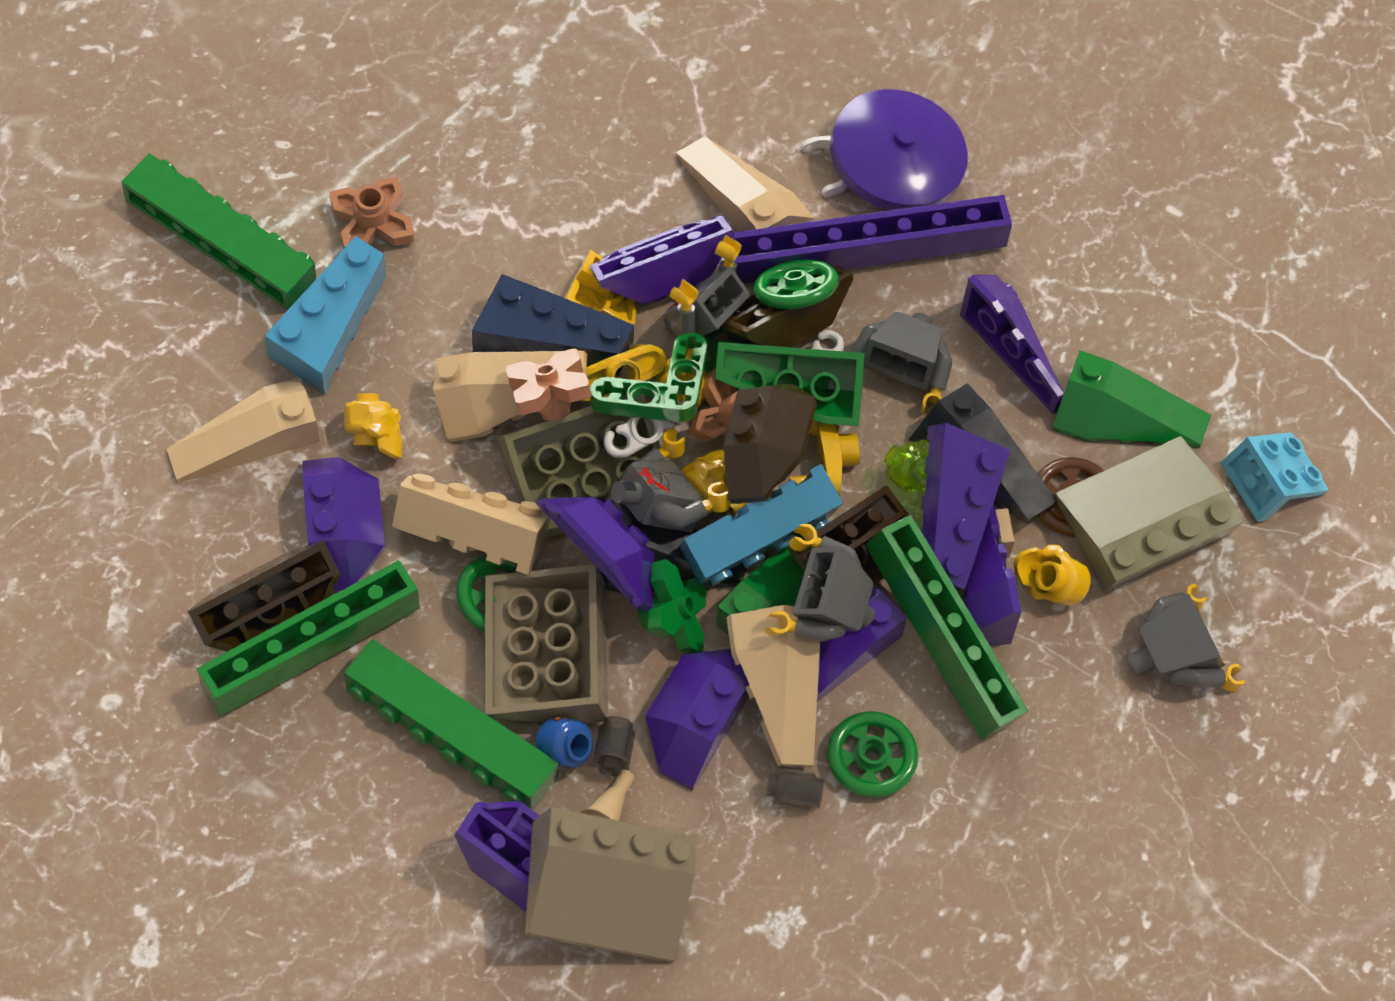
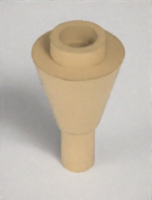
(611, 802)

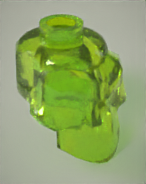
(906, 466)

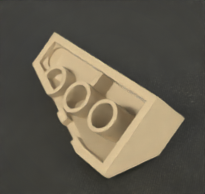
(741, 191)
(476, 391)
(255, 428)
(783, 681)

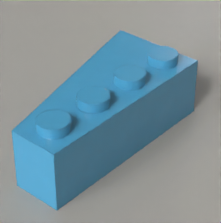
(327, 315)
(760, 527)

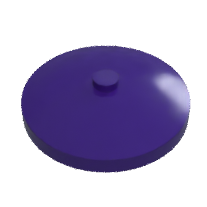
(898, 150)

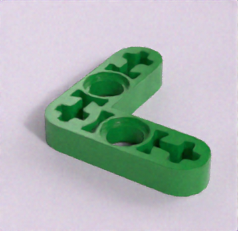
(664, 395)

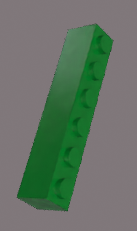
(219, 230)
(946, 627)
(308, 638)
(450, 725)

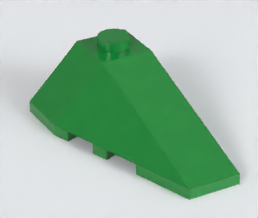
(827, 375)
(1120, 405)
(768, 586)

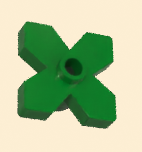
(675, 608)

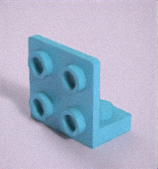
(1271, 472)

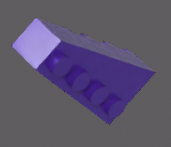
(959, 496)

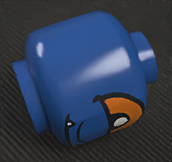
(565, 741)

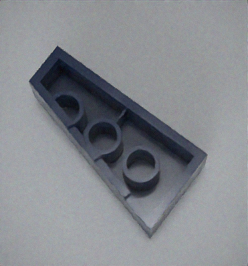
(535, 320)

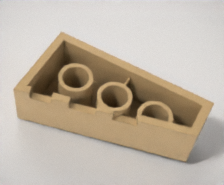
(472, 520)

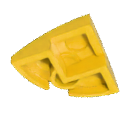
(589, 293)

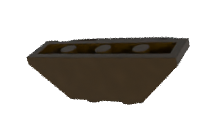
(787, 326)
(765, 439)
(858, 527)
(265, 597)

